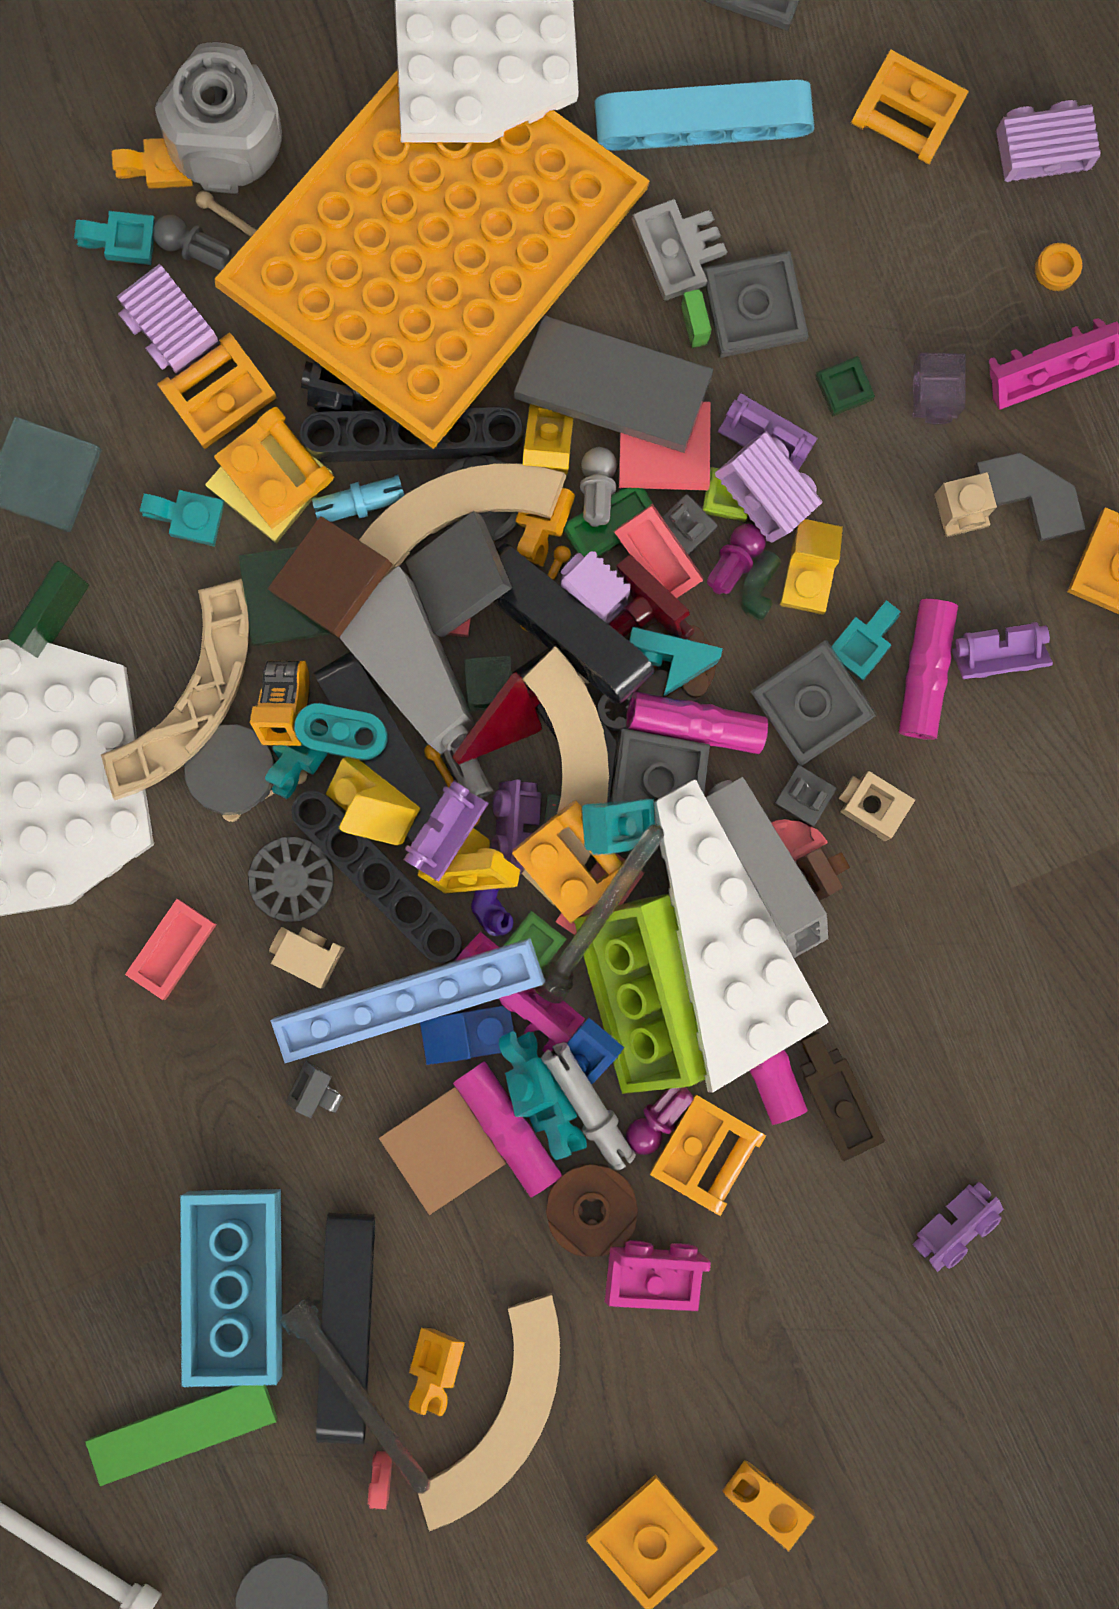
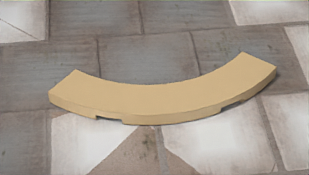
(456, 496)
(200, 706)
(578, 735)
(516, 1426)

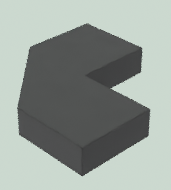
(1050, 497)

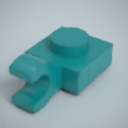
(125, 237)
(191, 517)
(862, 645)
(292, 761)
(530, 1080)
(561, 1134)

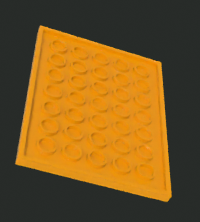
(429, 258)

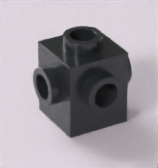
(327, 391)

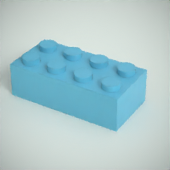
(231, 1287)

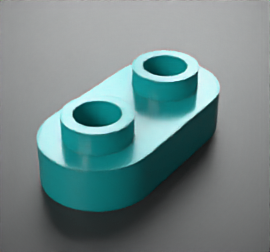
(341, 732)

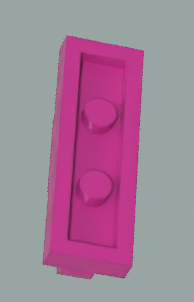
(1055, 364)
(553, 1019)

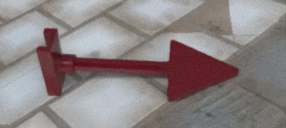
(513, 710)

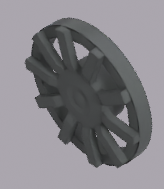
(290, 879)

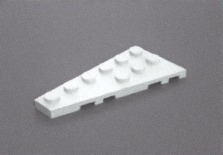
(734, 960)

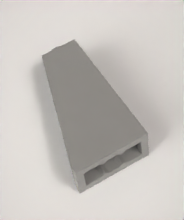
(409, 662)
(769, 866)

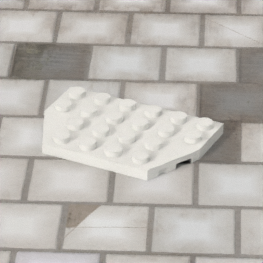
(482, 66)
(55, 800)

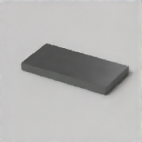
(613, 384)

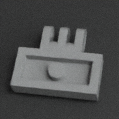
(677, 247)

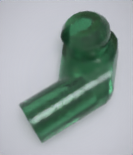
(755, 583)

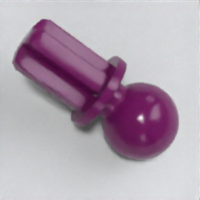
(736, 558)
(646, 1133)

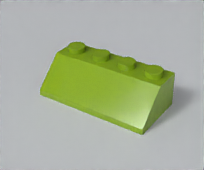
(645, 996)

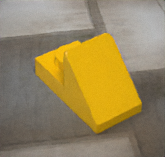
(548, 439)
(812, 566)
(371, 803)
(476, 868)

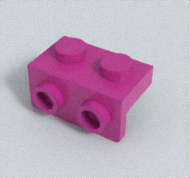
(655, 1277)

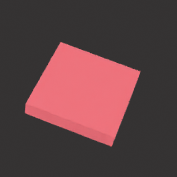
(659, 467)

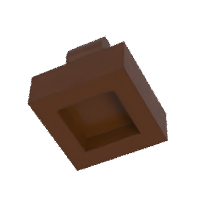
(823, 872)

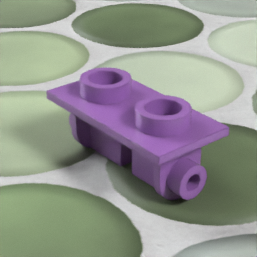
(749, 420)
(984, 655)
(514, 805)
(445, 831)
(948, 1240)

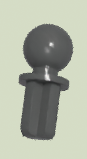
(172, 234)

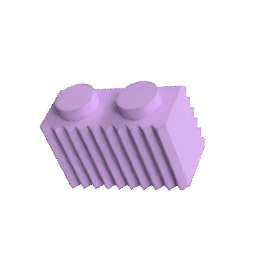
(1047, 141)
(167, 319)
(769, 486)
(595, 585)

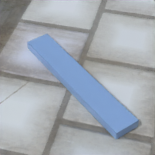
(408, 1000)

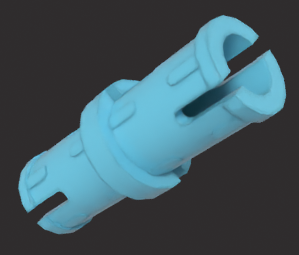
(358, 499)

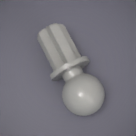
(598, 468)

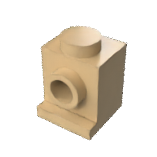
(965, 504)
(892, 804)
(305, 955)

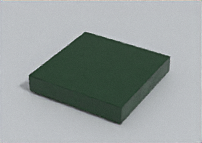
(48, 609)

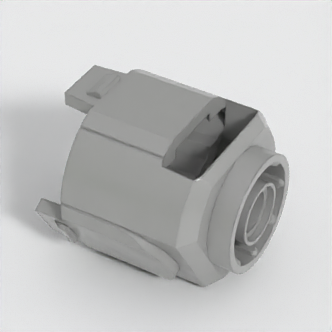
(231, 138)

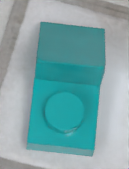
(686, 656)
(616, 825)

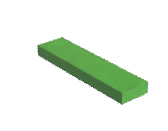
(180, 1431)

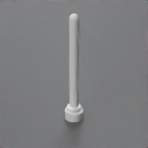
(130, 1596)

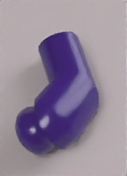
(491, 912)

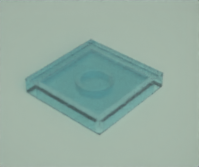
(45, 473)

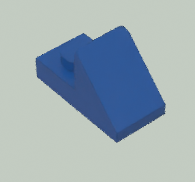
(465, 1034)
(593, 1049)

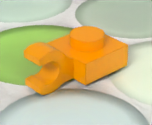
(152, 163)
(534, 541)
(436, 1367)

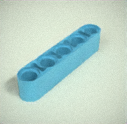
(704, 115)

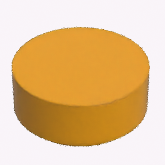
(1058, 266)

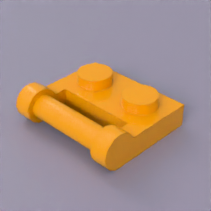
(915, 93)
(225, 401)
(260, 475)
(559, 869)
(693, 1148)

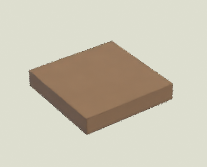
(442, 1150)

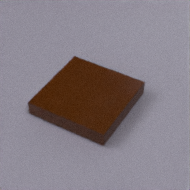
(330, 576)

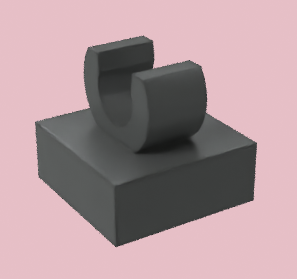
(689, 524)
(805, 796)
(312, 1090)

